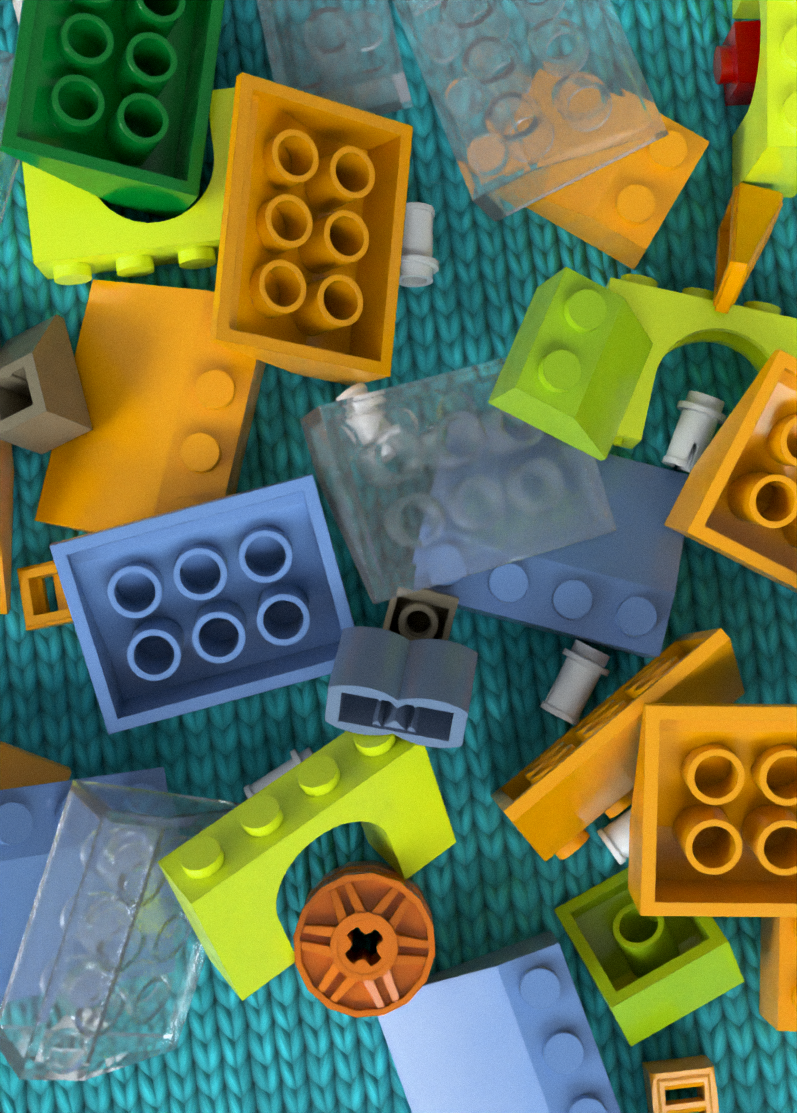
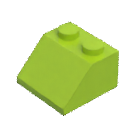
(574, 363)
(647, 965)

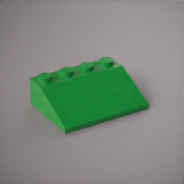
(115, 97)

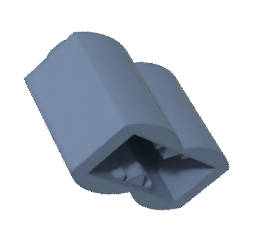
(401, 687)

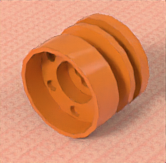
(368, 898)

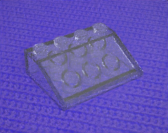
(530, 92)
(446, 483)
(106, 941)

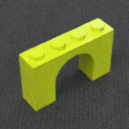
(767, 136)
(81, 236)
(688, 318)
(235, 866)

